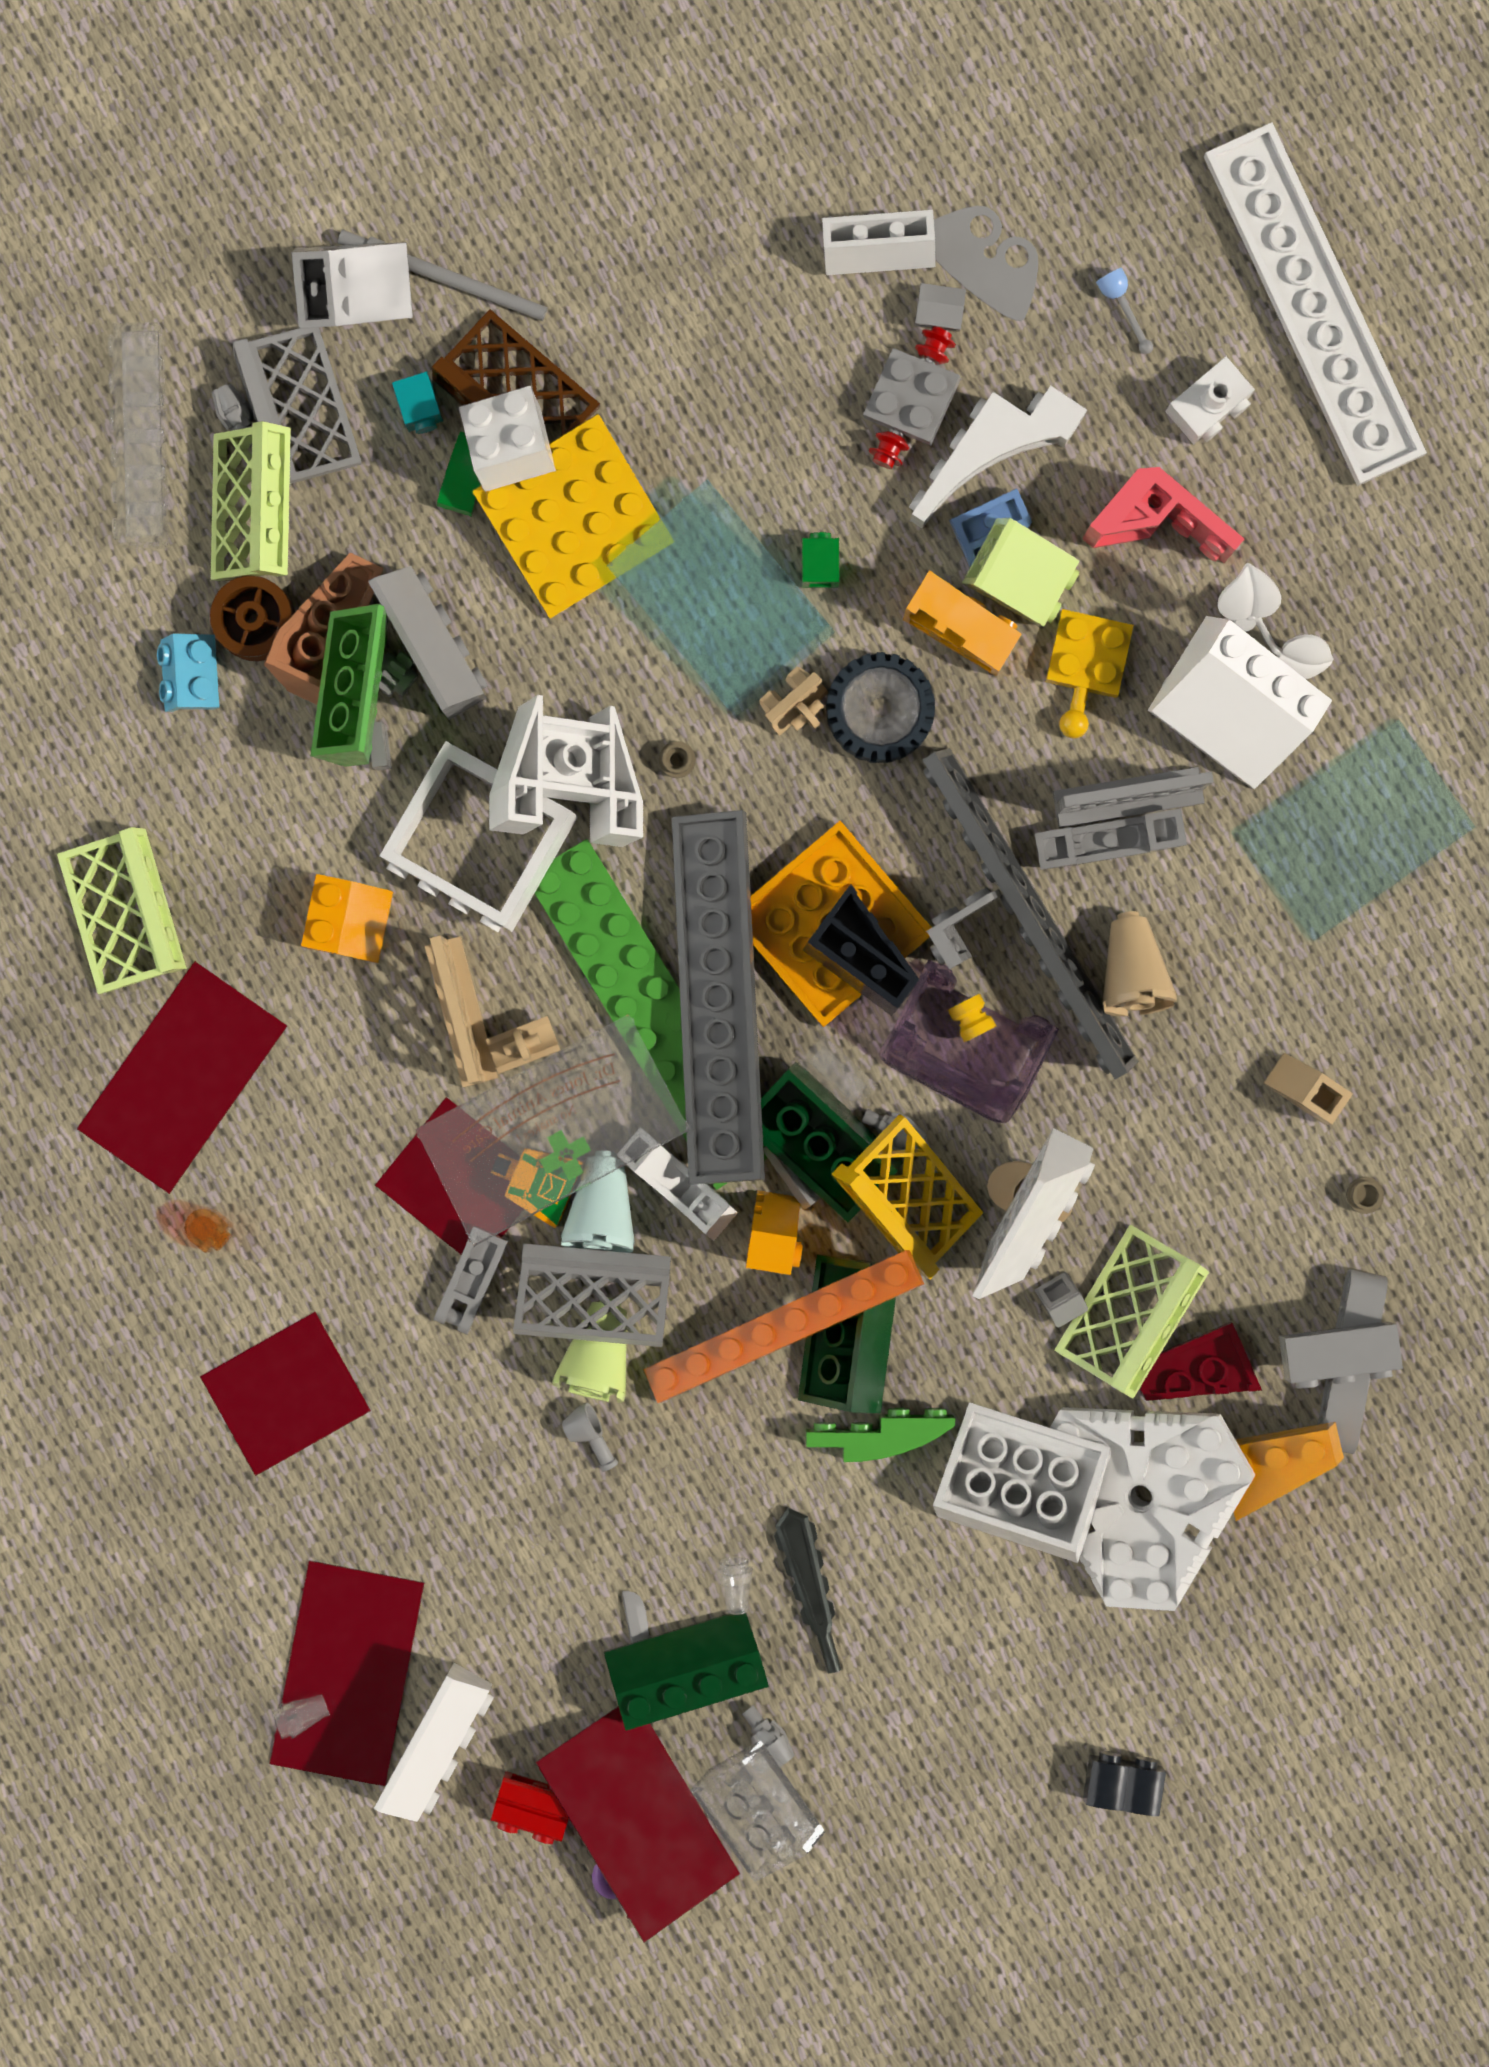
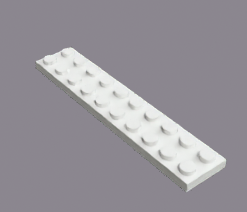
(1314, 304)

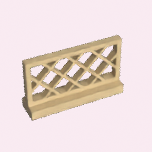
(461, 1010)

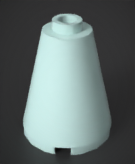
(601, 1216)

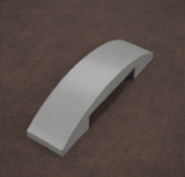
(1110, 839)

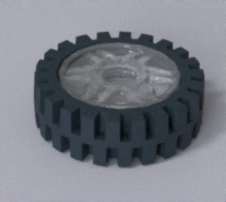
(886, 679)

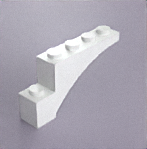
(995, 435)

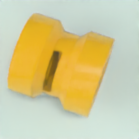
(971, 1017)

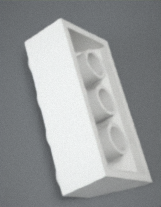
(434, 1745)

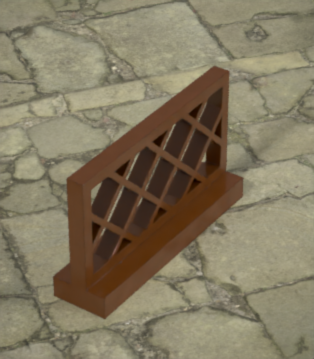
(467, 390)

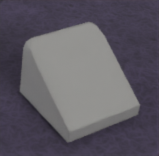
(1061, 1299)

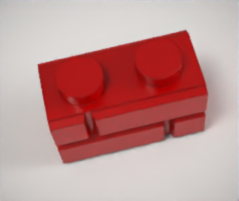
(529, 1807)

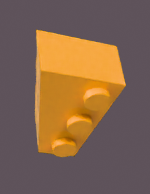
(961, 623)
(774, 1234)
(1286, 1462)

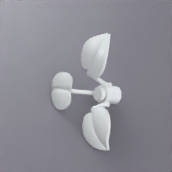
(1257, 596)

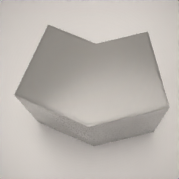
(940, 307)

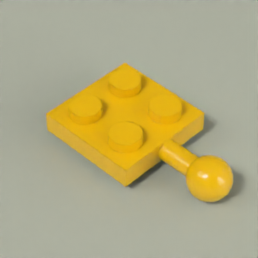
(1089, 658)

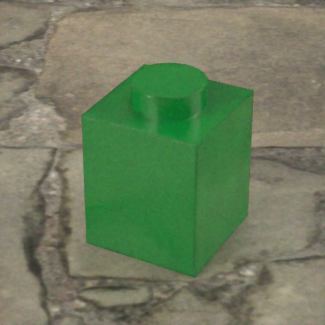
(820, 561)

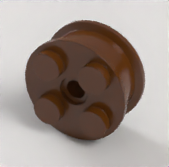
(235, 605)

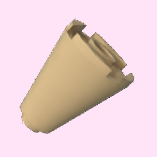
(1135, 969)

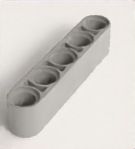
(1345, 1403)

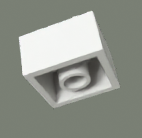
(507, 438)

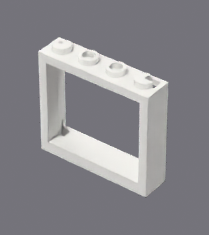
(530, 879)

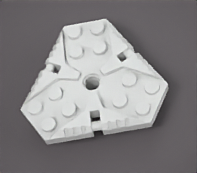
(1195, 1477)

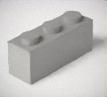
(1341, 1354)

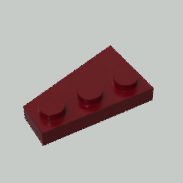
(1201, 1366)

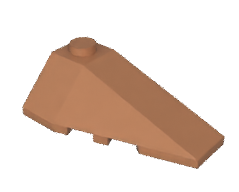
(300, 643)

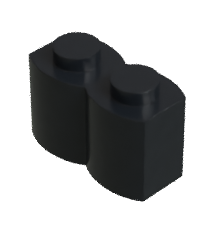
(1124, 1784)

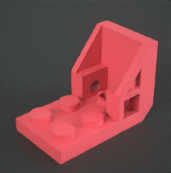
(1132, 519)

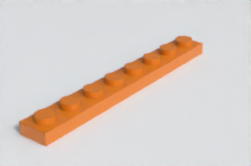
(784, 1326)

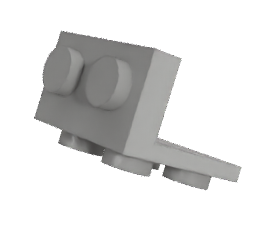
(947, 942)

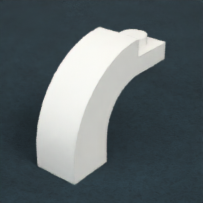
(697, 1202)

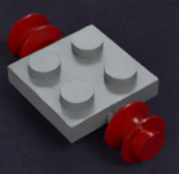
(912, 396)

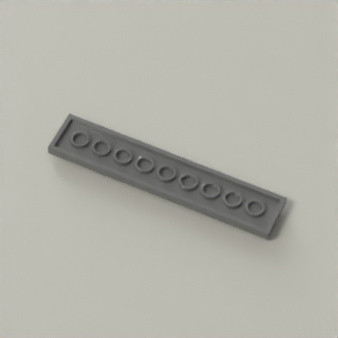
(1037, 924)
(718, 998)

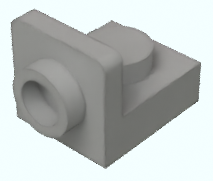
(380, 751)

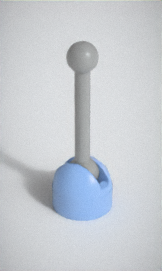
(1115, 286)

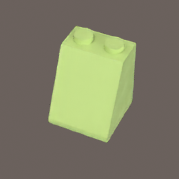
(1022, 571)

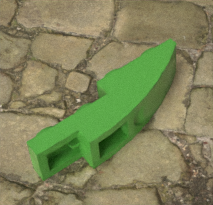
(896, 1434)

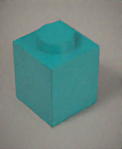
(418, 403)

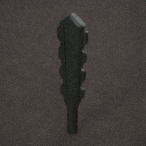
(803, 1562)

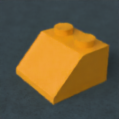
(347, 918)

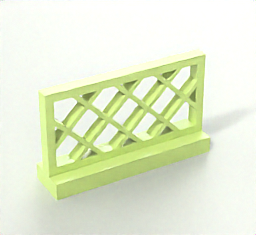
(266, 502)
(150, 900)
(1157, 1328)

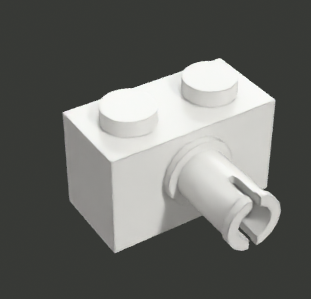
(1210, 400)

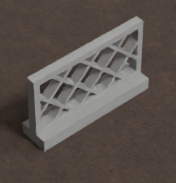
(263, 404)
(1130, 796)
(599, 1267)

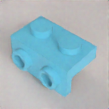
(188, 672)

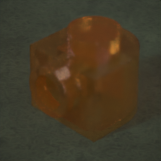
(208, 1229)

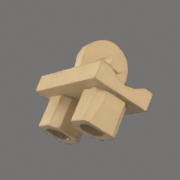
(798, 706)
(523, 1045)

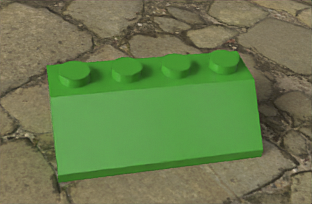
(350, 685)

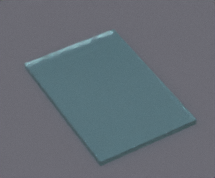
(721, 598)
(1356, 830)

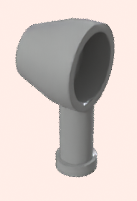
(585, 1426)

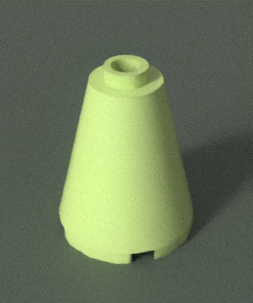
(593, 1366)

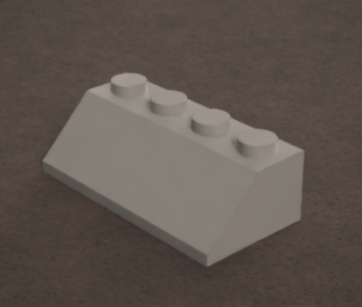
(429, 641)

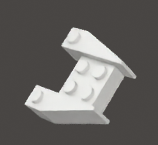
(568, 763)

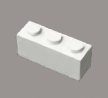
(879, 242)

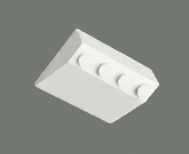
(1238, 701)
(1035, 1213)
(1022, 1482)

